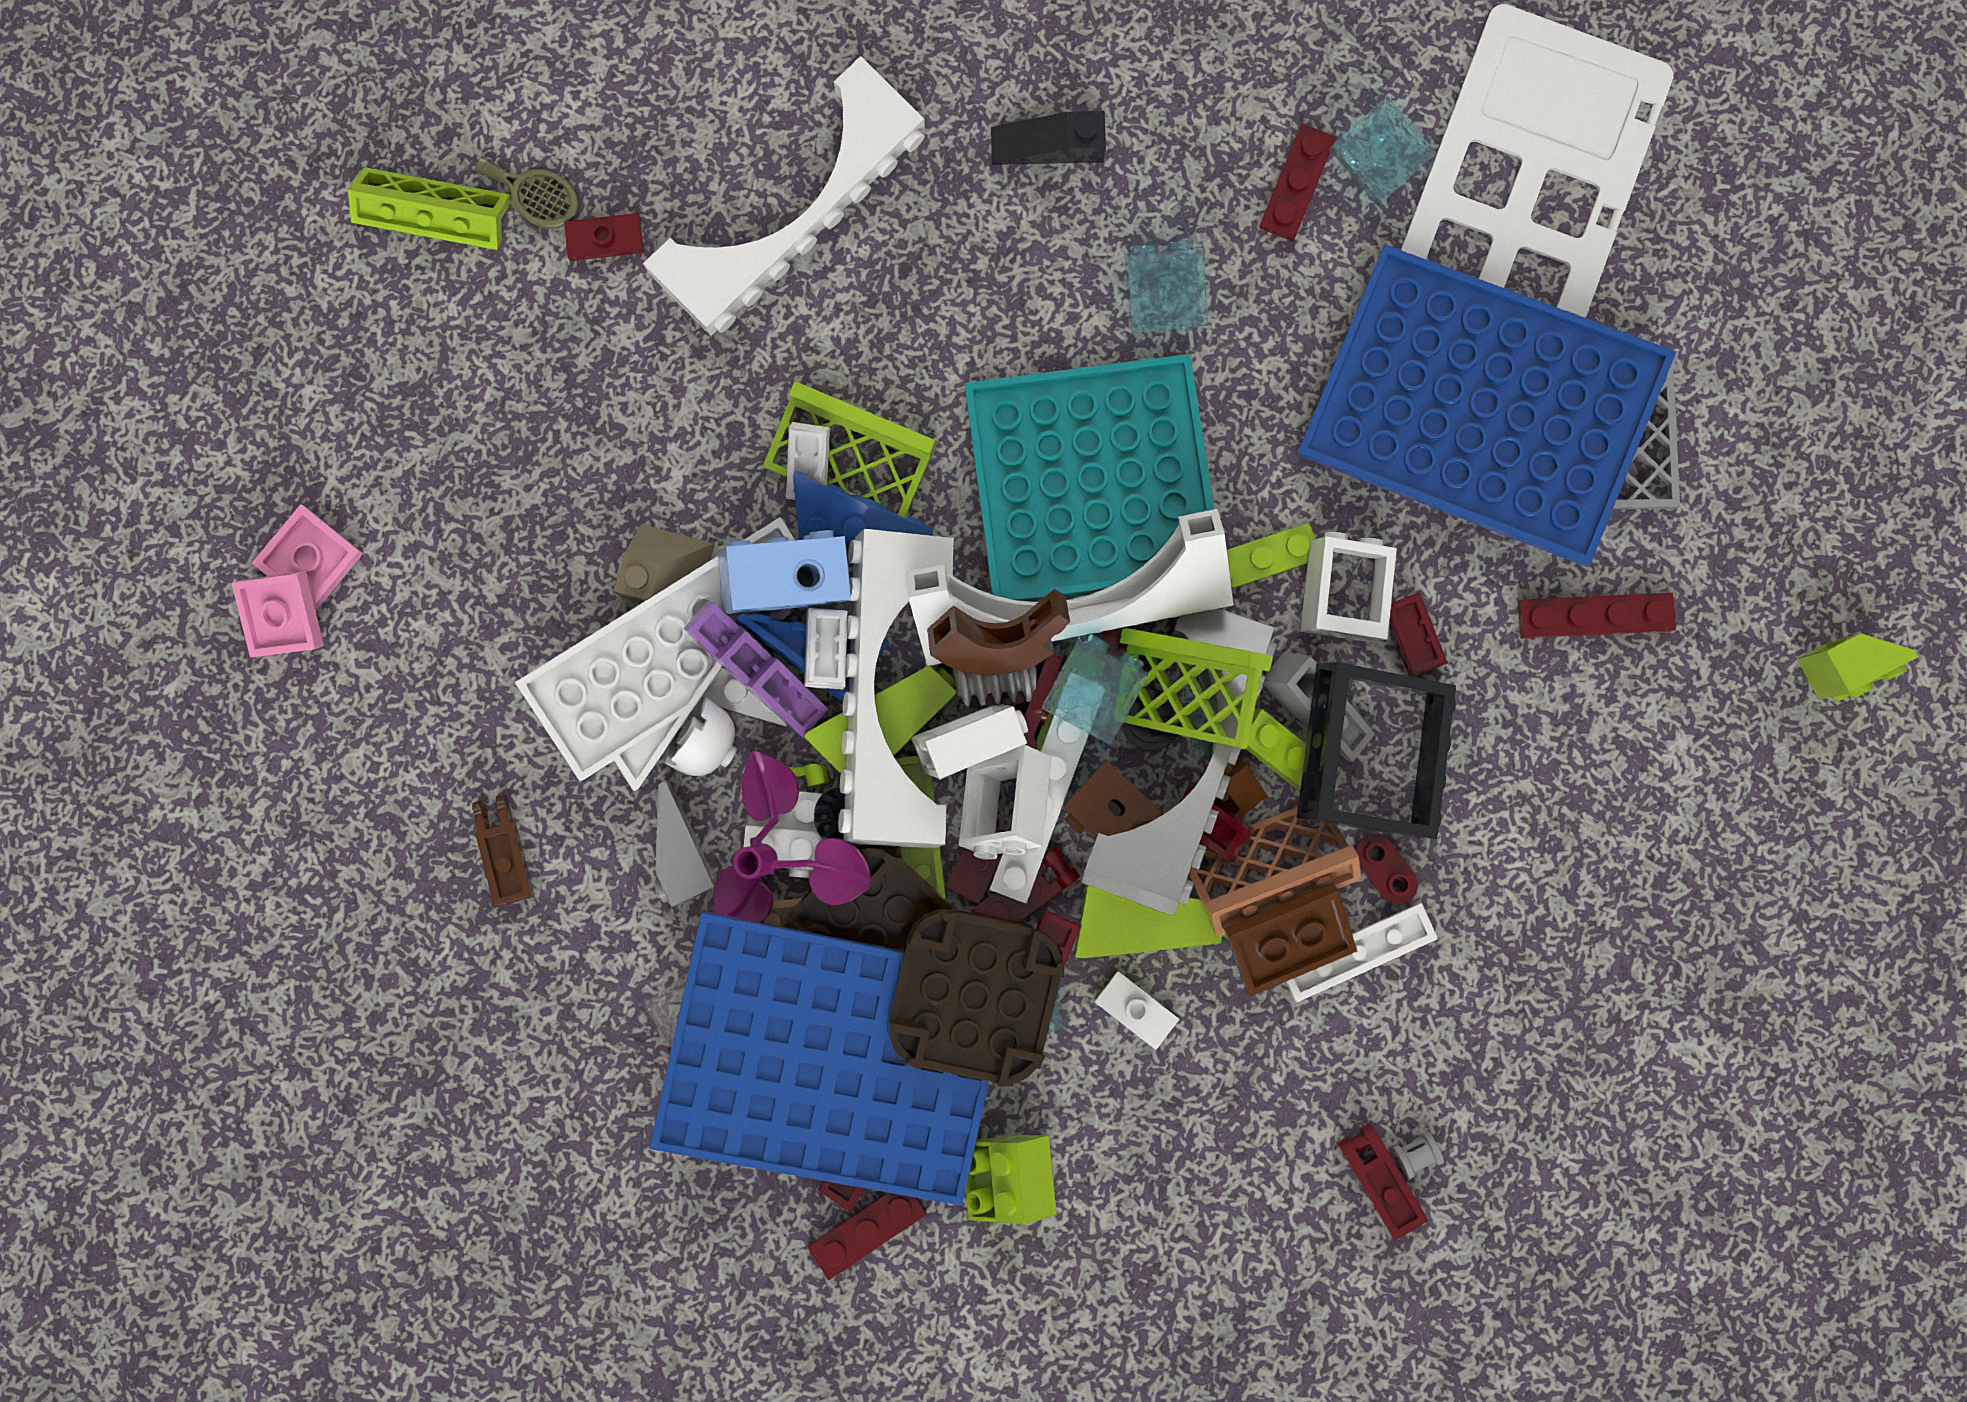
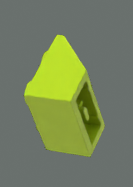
(1853, 664)
(1011, 1180)

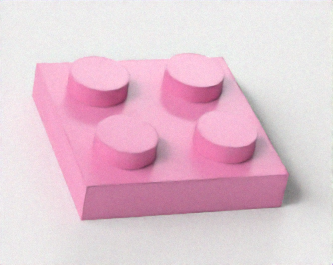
(312, 547)
(277, 614)

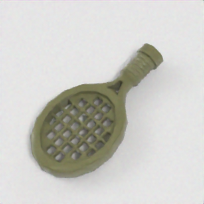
(486, 167)

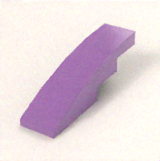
(756, 668)

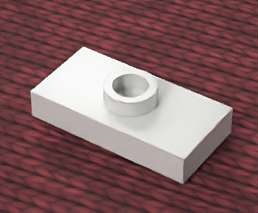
(807, 453)
(825, 648)
(1136, 1010)

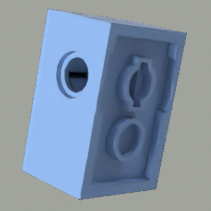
(766, 573)

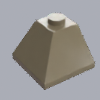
(657, 561)

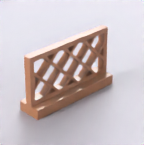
(1280, 884)

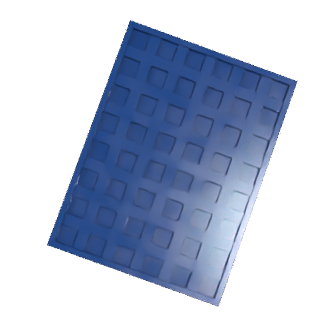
(794, 1071)

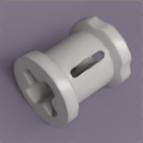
(1418, 1155)

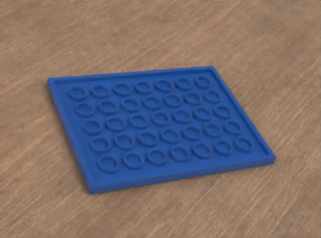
(1487, 405)

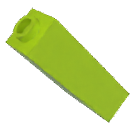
(901, 712)
(1123, 926)

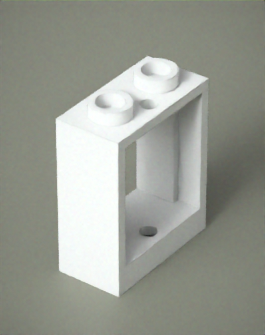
(1317, 585)
(970, 740)
(982, 799)

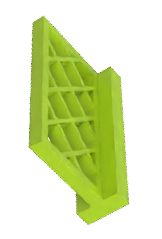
(864, 423)
(1203, 656)

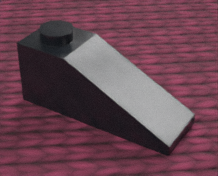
(1051, 139)

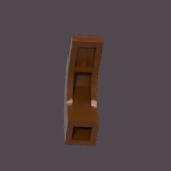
(998, 647)

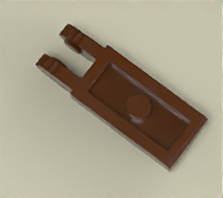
(502, 855)

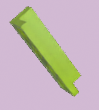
(426, 211)

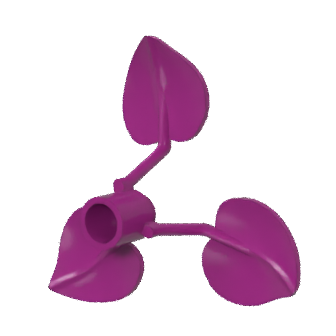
(838, 868)

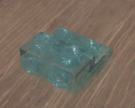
(1166, 287)
(1096, 688)

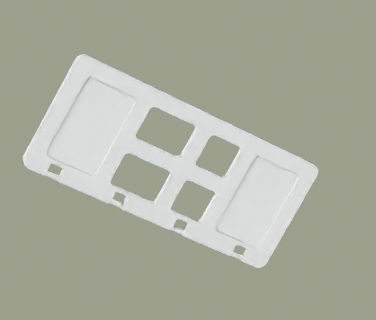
(1559, 107)

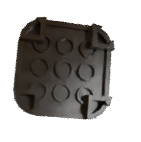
(879, 914)
(974, 996)

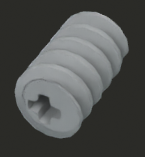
(982, 685)

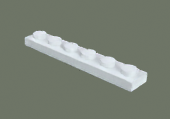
(1018, 872)

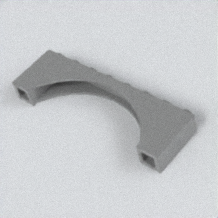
(1155, 859)

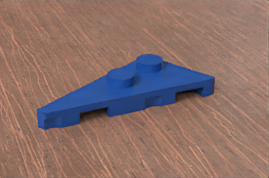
(846, 514)
(789, 641)

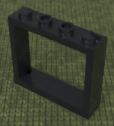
(1324, 746)

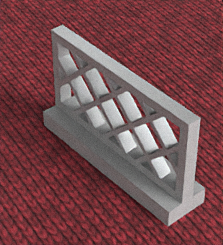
(1669, 441)

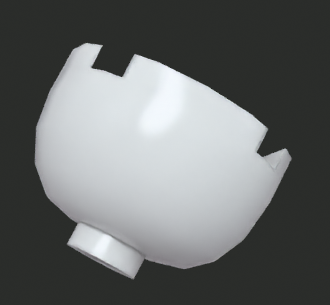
(703, 741)

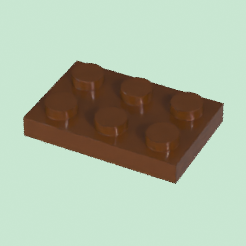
(1291, 939)

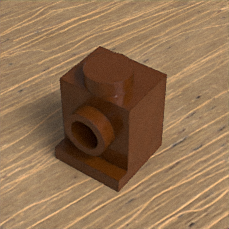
(1243, 789)

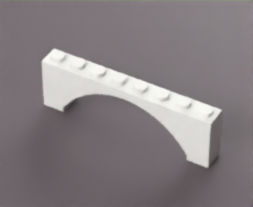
(719, 281)
(1180, 580)
(879, 796)

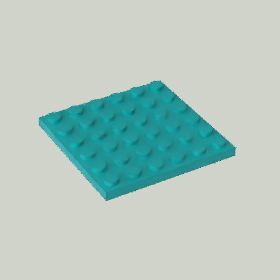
(1085, 472)

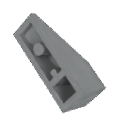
(1292, 685)
(679, 858)

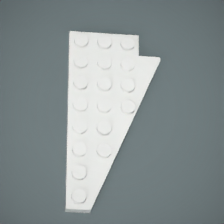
(632, 680)

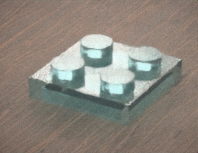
(1382, 151)

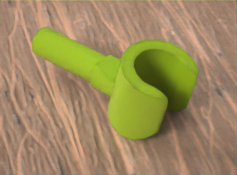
(815, 774)

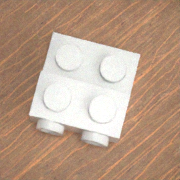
(793, 835)

